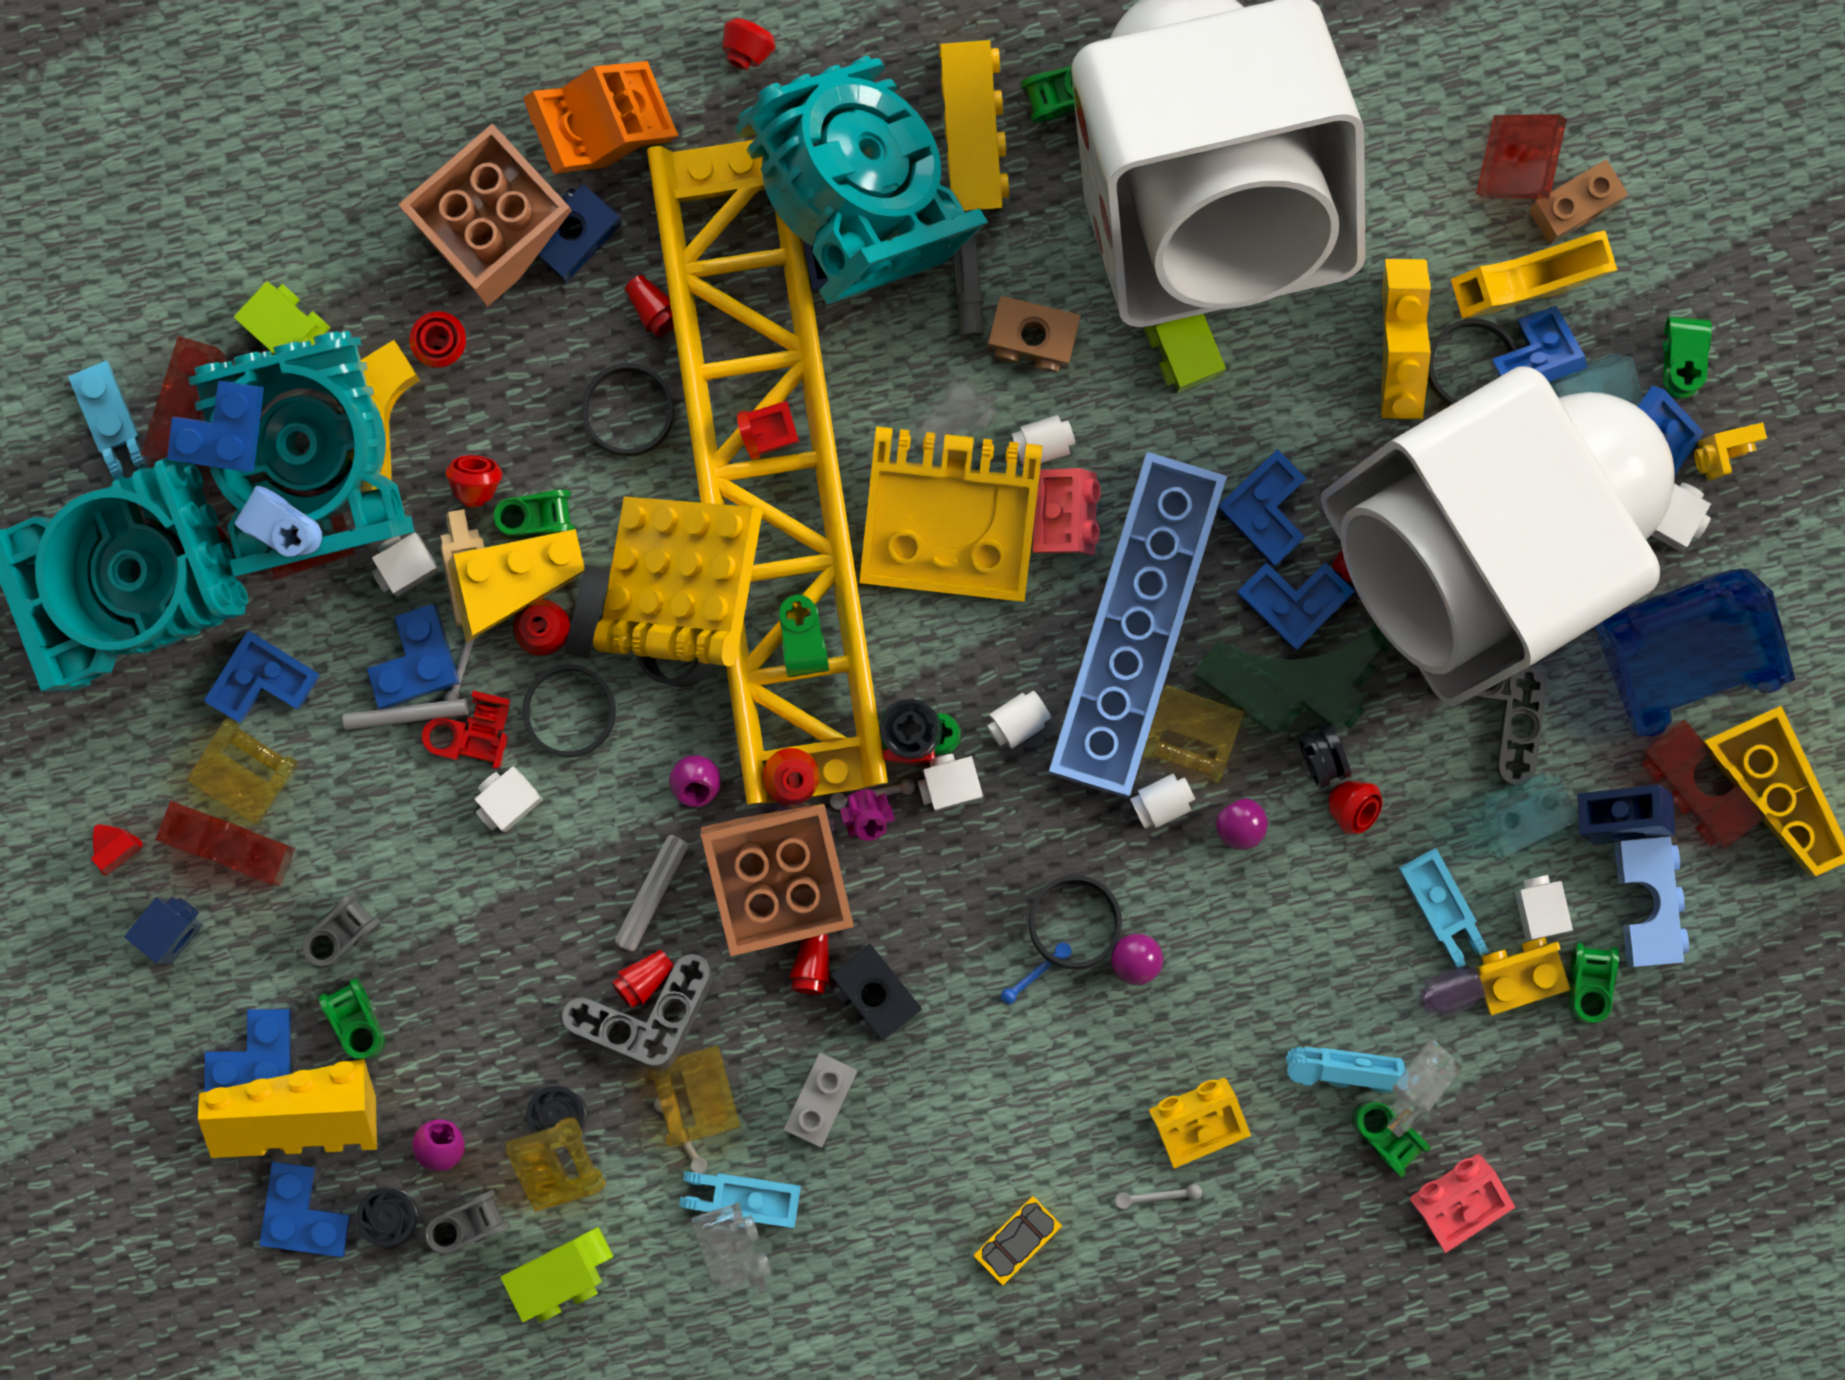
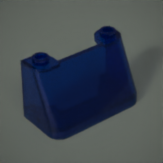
(1695, 646)

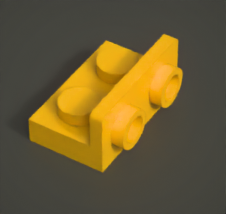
(1718, 448)
(1522, 976)
(1199, 1121)

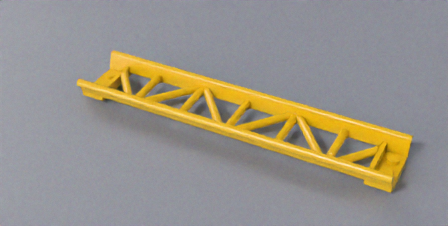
(723, 171)

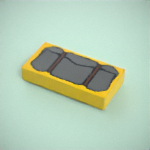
(1017, 1240)

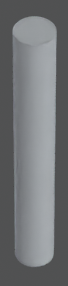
(405, 714)

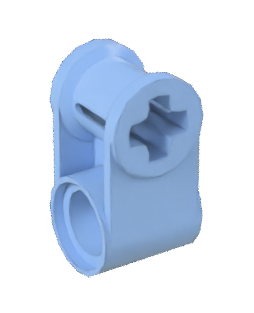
(273, 521)

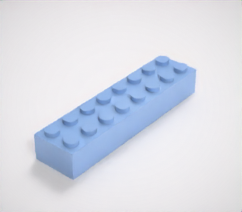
(1137, 625)

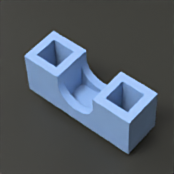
(1660, 936)

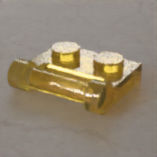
(1198, 720)
(233, 782)
(708, 1096)
(542, 1171)

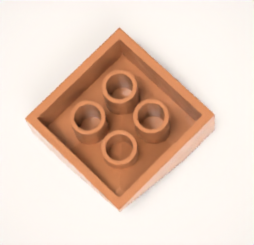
(487, 213)
(776, 878)

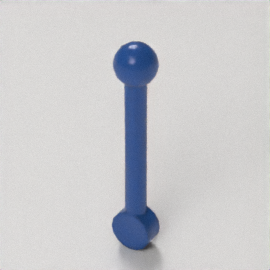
(1009, 995)

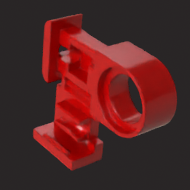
(481, 732)

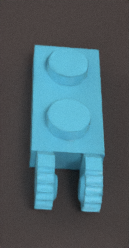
(107, 415)
(1442, 904)
(1344, 1068)
(763, 1199)

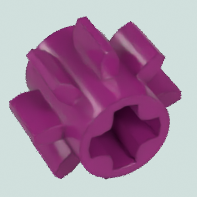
(867, 815)

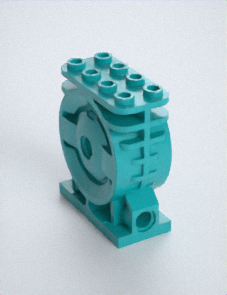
(839, 190)
(336, 370)
(57, 570)

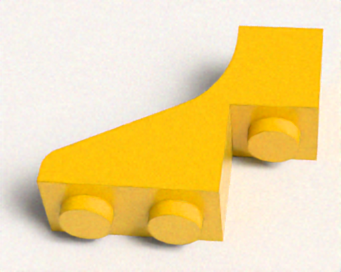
(1534, 276)
(1405, 338)
(390, 377)

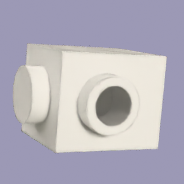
(1683, 518)
(403, 564)
(950, 782)
(506, 799)
(1543, 908)

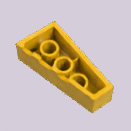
(971, 124)
(1778, 779)
(292, 1112)

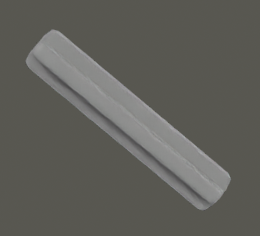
(651, 893)

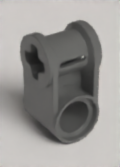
(341, 930)
(469, 1223)

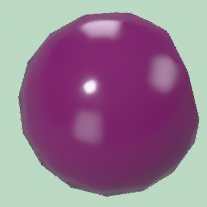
(695, 780)
(1242, 824)
(1137, 959)
(438, 1145)

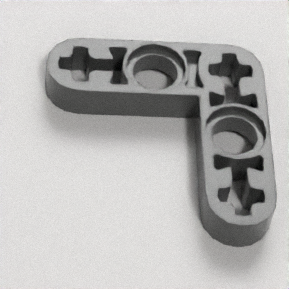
(1507, 692)
(644, 1033)

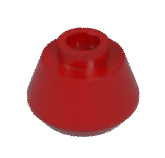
(746, 43)
(425, 337)
(473, 479)
(554, 622)
(790, 763)
(1355, 805)

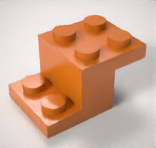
(600, 117)

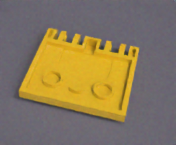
(948, 522)
(679, 580)

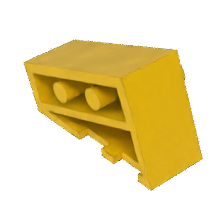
(509, 577)

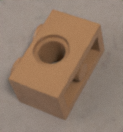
(1578, 202)
(1057, 326)

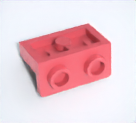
(1066, 512)
(1462, 1202)

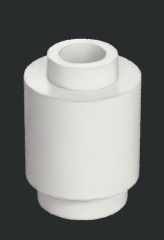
(1050, 433)
(1018, 719)
(1163, 801)

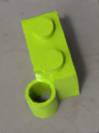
(276, 320)
(1187, 351)
(558, 1276)

